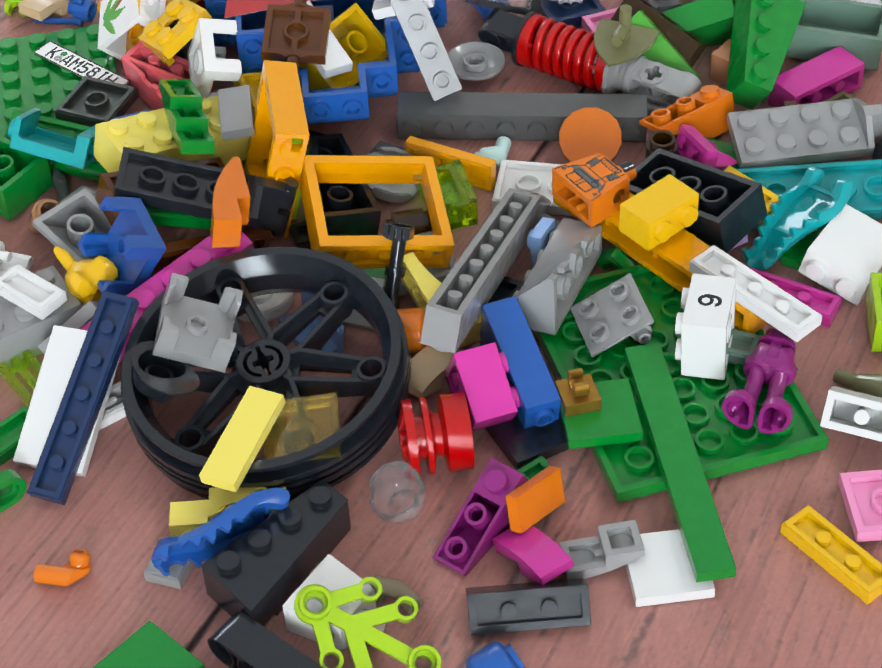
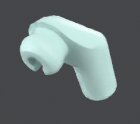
(497, 152)

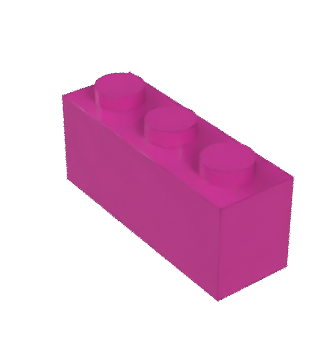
(819, 78)

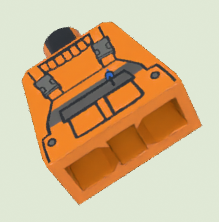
(593, 186)

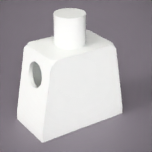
(333, 576)

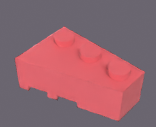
(146, 69)

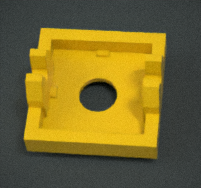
(168, 41)

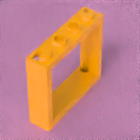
(278, 119)
(375, 250)

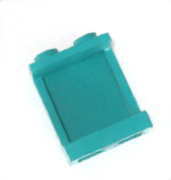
(32, 139)

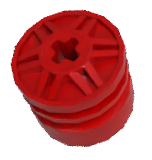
(437, 433)

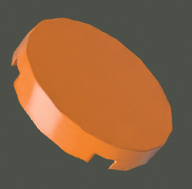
(589, 133)

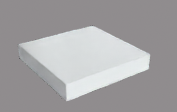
(665, 572)

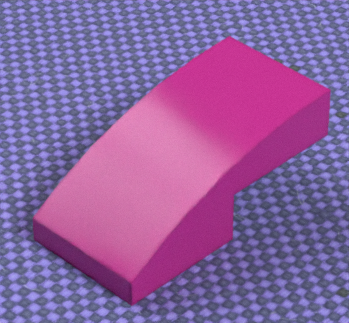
(535, 553)

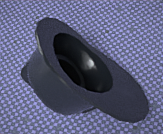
(159, 376)

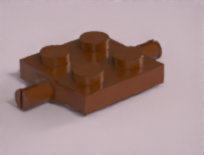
(296, 33)

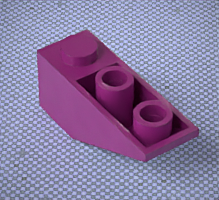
(479, 519)

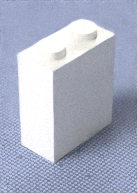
(845, 255)

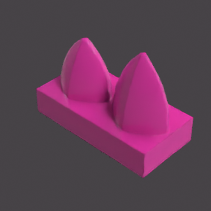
(698, 148)

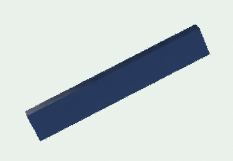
(83, 398)

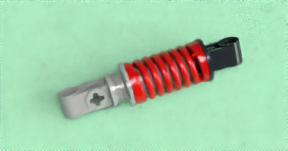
(572, 56)

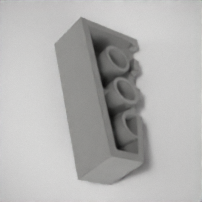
(559, 274)

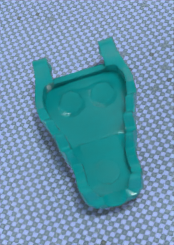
(795, 216)

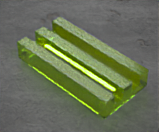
(17, 365)

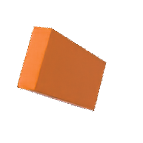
(535, 499)

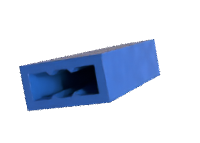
(507, 327)

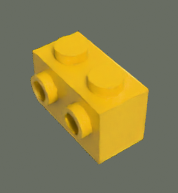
(658, 212)

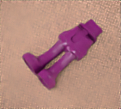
(771, 365)

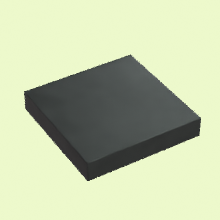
(96, 102)

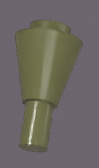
(863, 383)

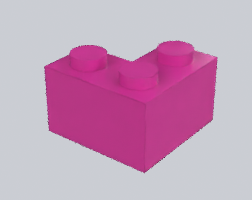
(483, 379)

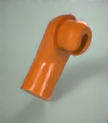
(67, 574)

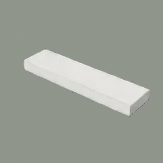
(759, 294)

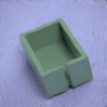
(839, 23)

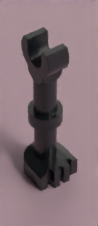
(399, 234)

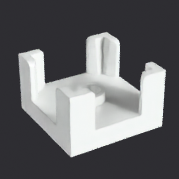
(209, 61)

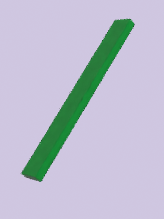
(679, 464)

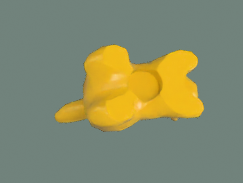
(84, 275)

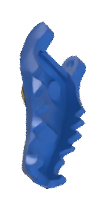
(224, 528)

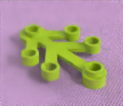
(361, 626)

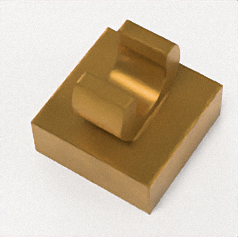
(578, 393)

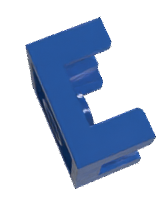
(130, 244)

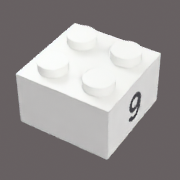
(706, 326)

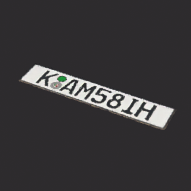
(77, 63)

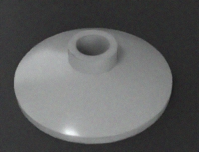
(476, 60)

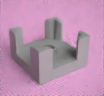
(196, 329)

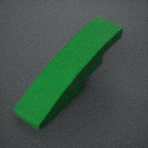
(186, 116)

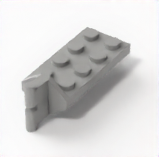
(805, 133)

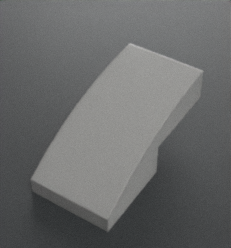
(611, 549)

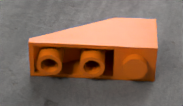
(704, 110)

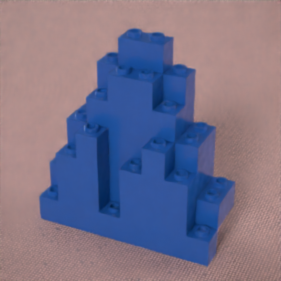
(340, 103)

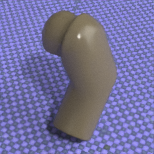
(395, 589)

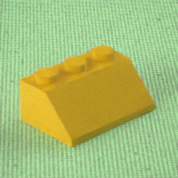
(360, 42)

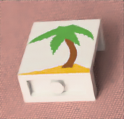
(119, 17)

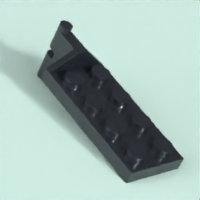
(189, 189)

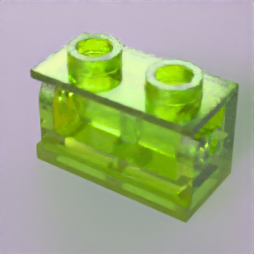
(457, 195)

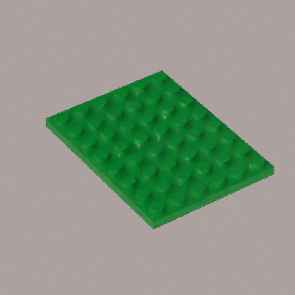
(721, 446)

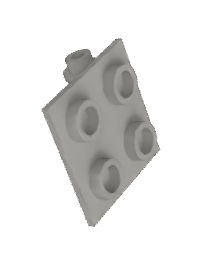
(613, 316)

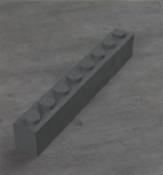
(511, 114)

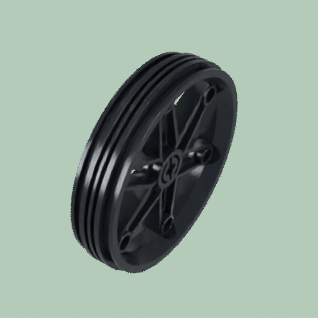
(337, 291)

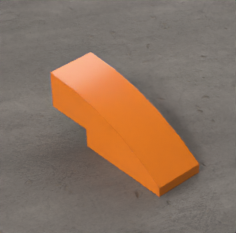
(229, 206)

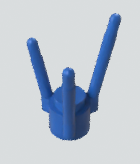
(81, 11)

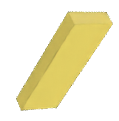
(242, 439)

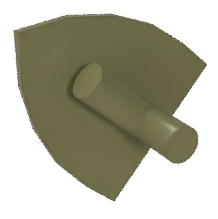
(621, 40)

